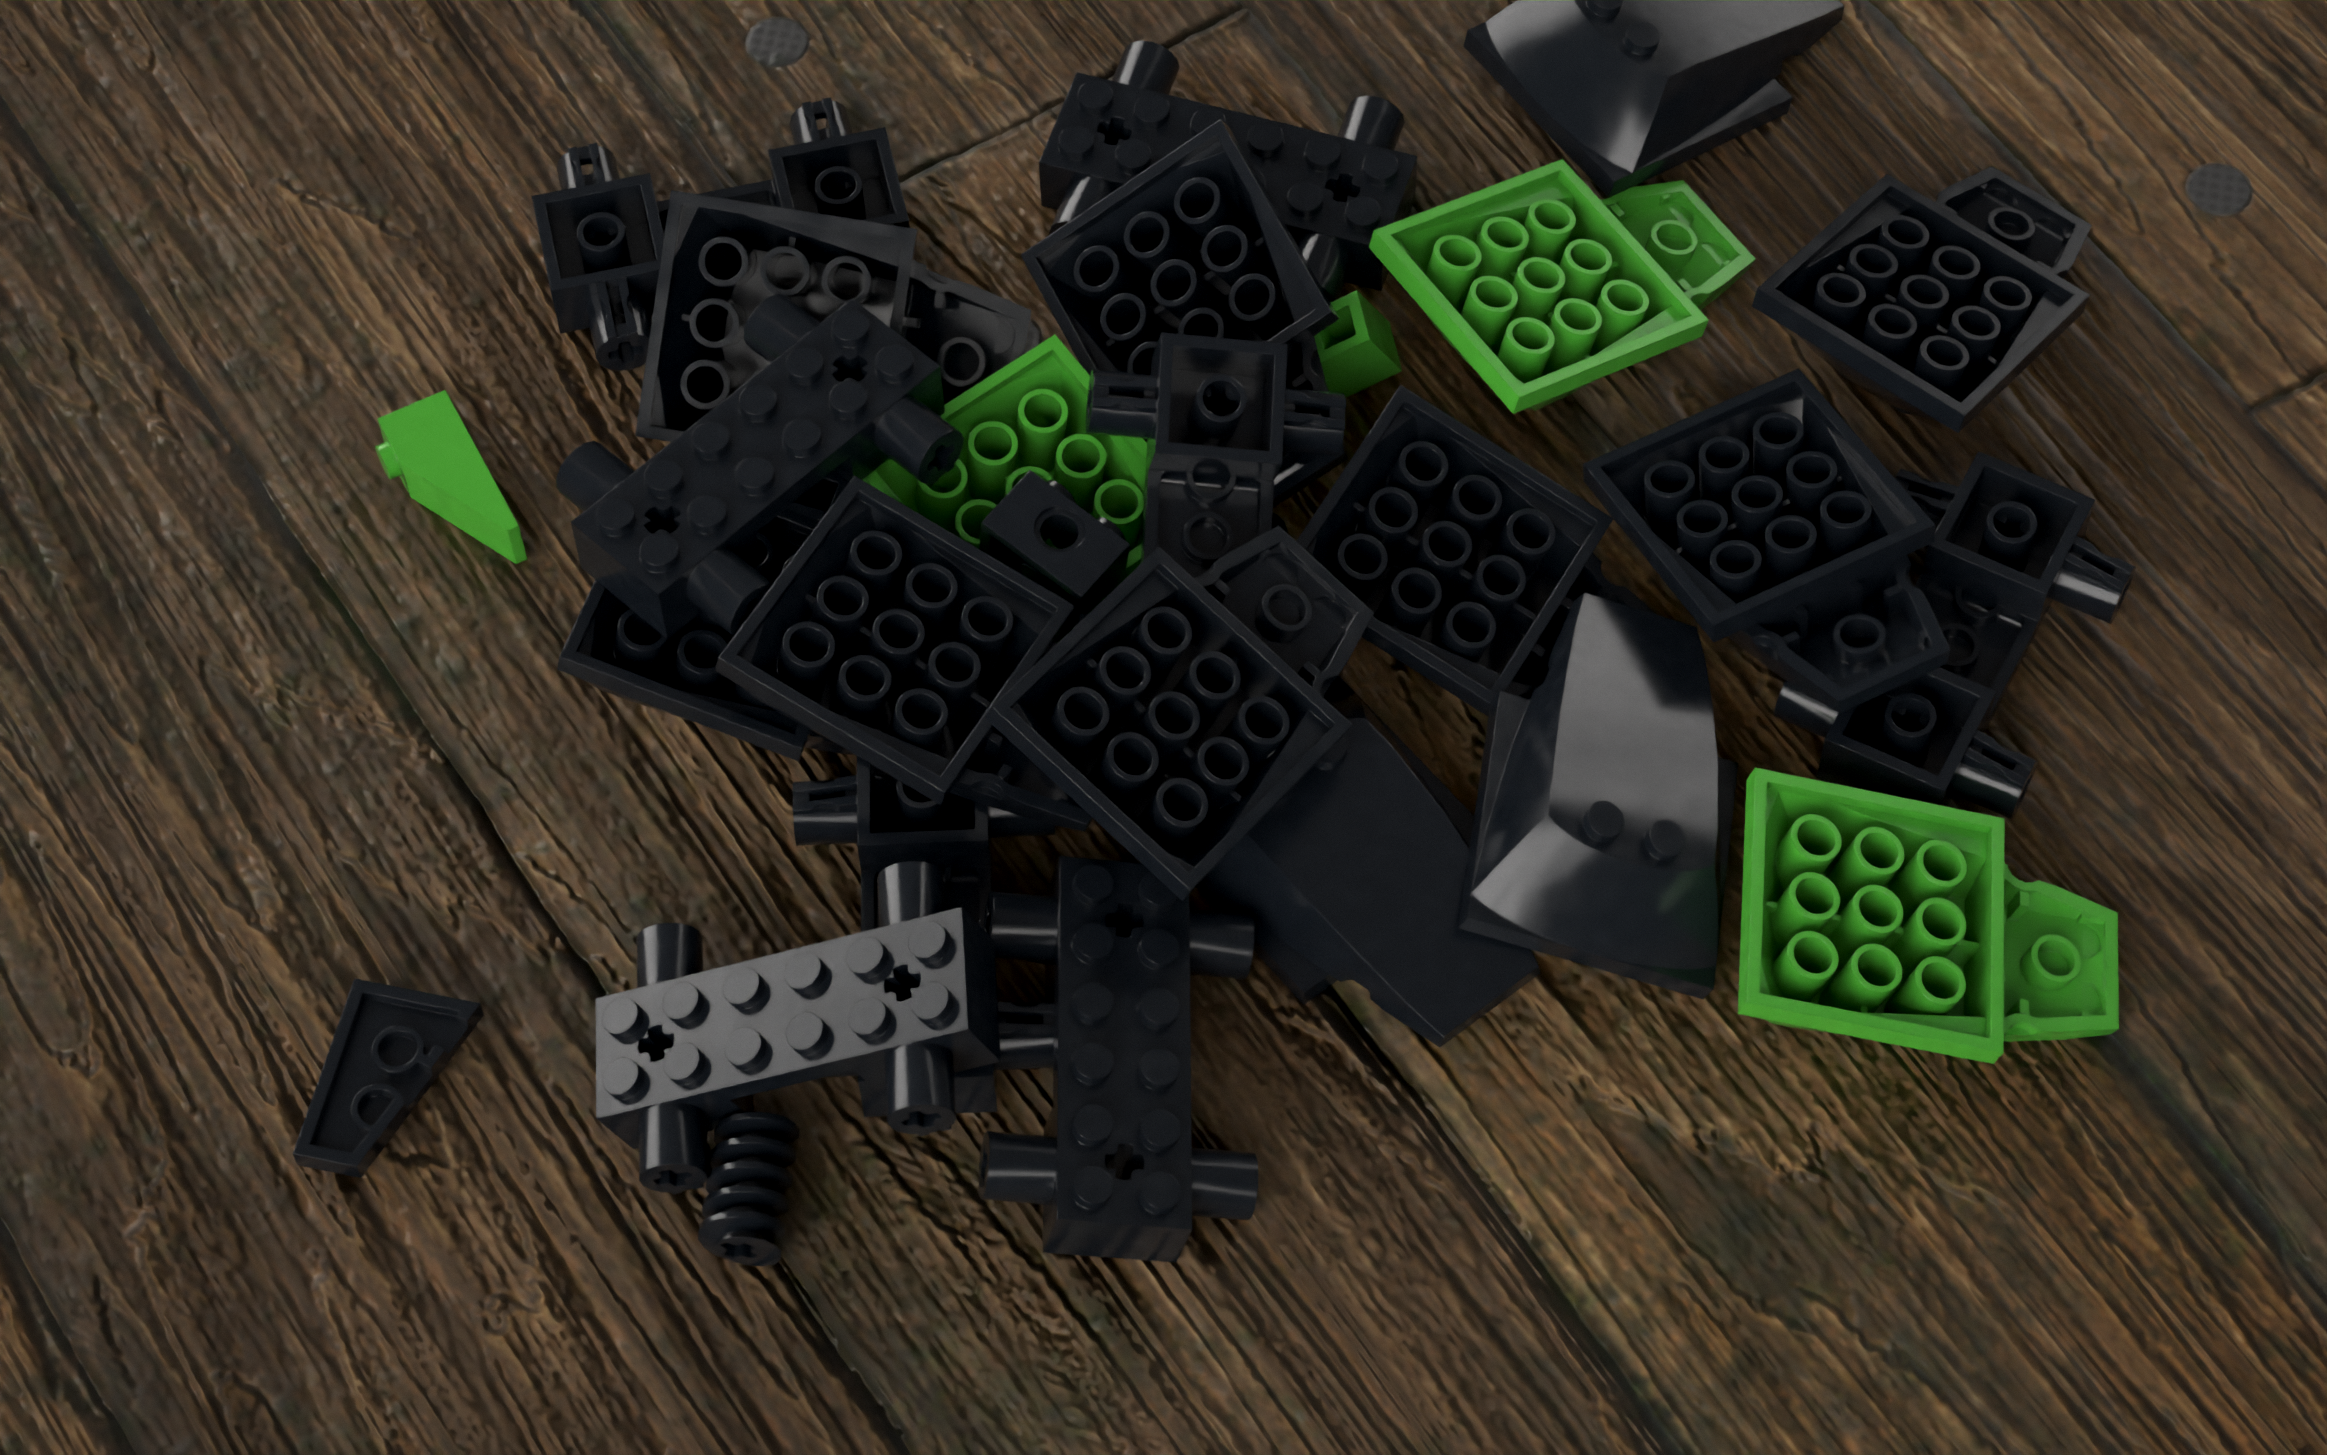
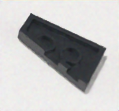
(377, 1071)

